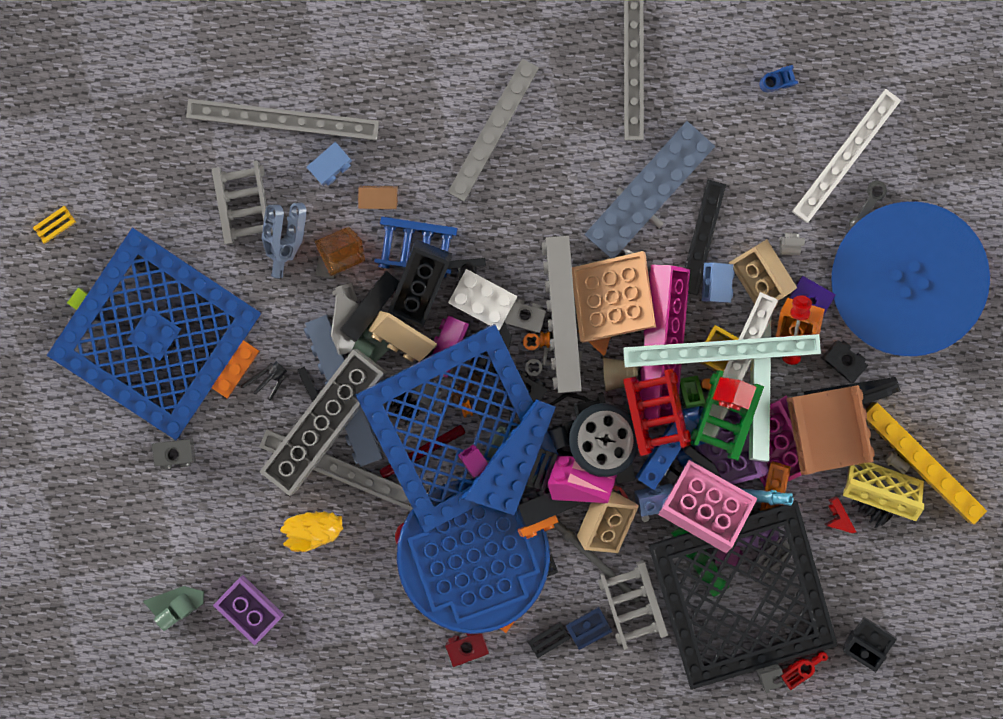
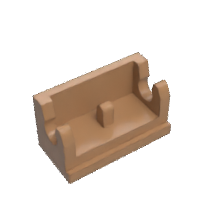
(377, 197)

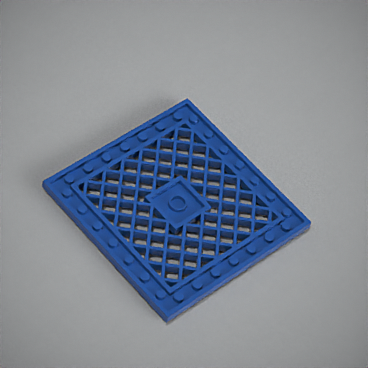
(153, 334)

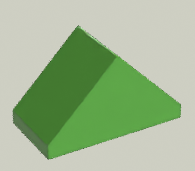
(691, 392)

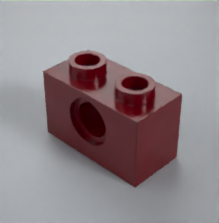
(458, 655)

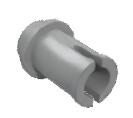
(898, 463)

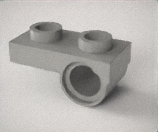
(791, 244)

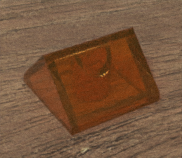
(341, 250)

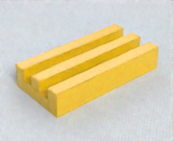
(41, 233)

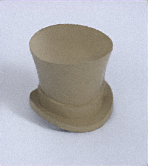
(615, 372)

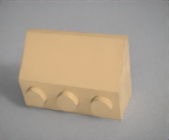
(763, 272)
(400, 337)
(607, 524)

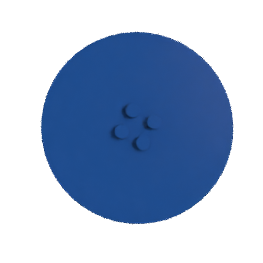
(910, 278)
(473, 568)

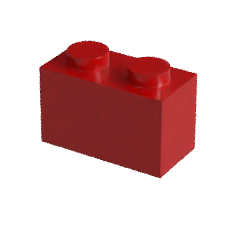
(734, 393)

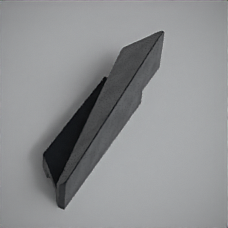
(871, 390)

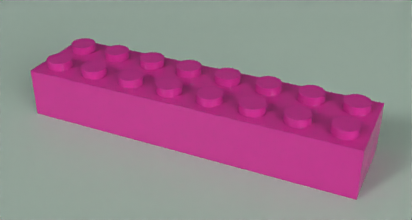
(669, 299)

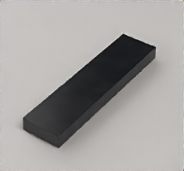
(370, 306)

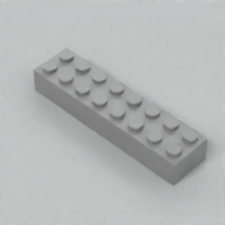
(562, 314)
(322, 422)

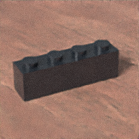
(542, 507)

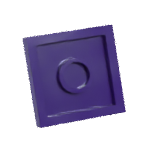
(819, 296)

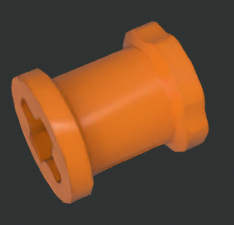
(531, 347)

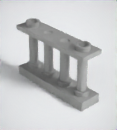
(224, 196)
(645, 591)

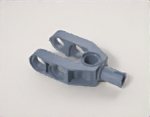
(285, 248)

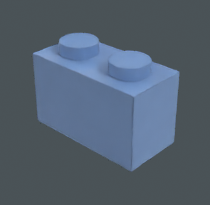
(329, 164)
(717, 282)

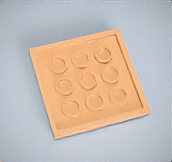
(613, 297)

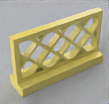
(882, 497)

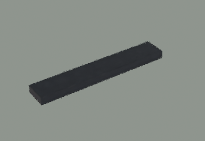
(703, 233)

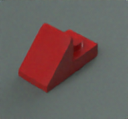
(842, 520)

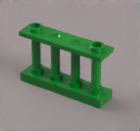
(739, 430)

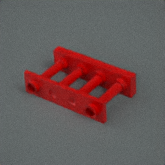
(642, 424)

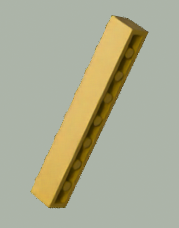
(924, 463)

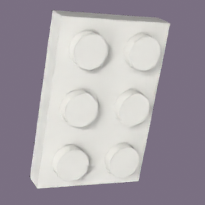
(482, 299)

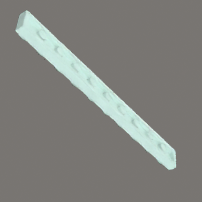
(721, 350)

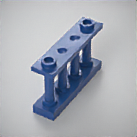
(409, 228)
(661, 457)

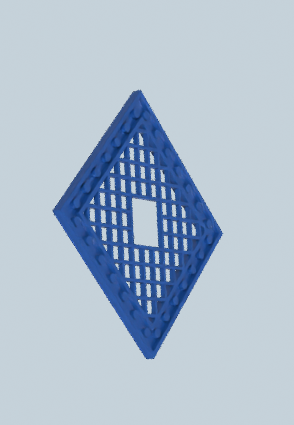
(371, 401)

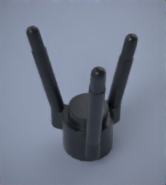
(275, 372)

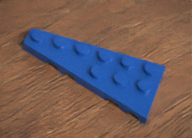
(510, 467)

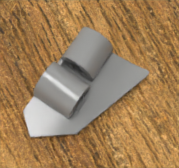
(343, 309)

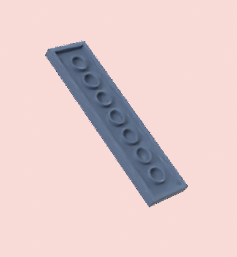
(649, 190)

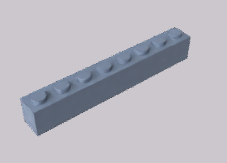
(359, 429)

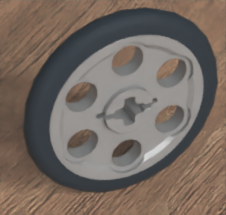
(579, 435)

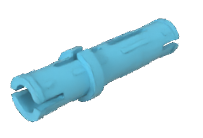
(771, 497)

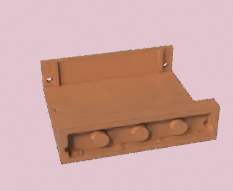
(830, 429)

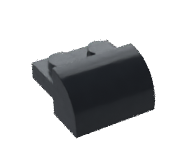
(869, 644)

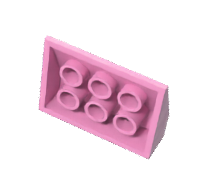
(708, 506)

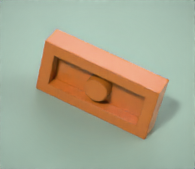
(530, 531)

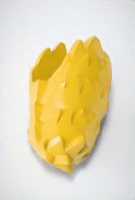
(311, 530)

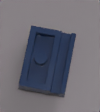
(588, 628)

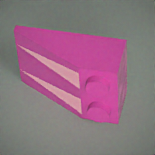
(573, 483)

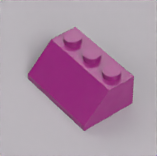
(452, 333)

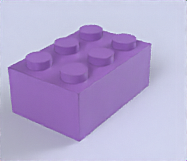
(248, 610)

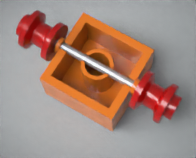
(797, 319)

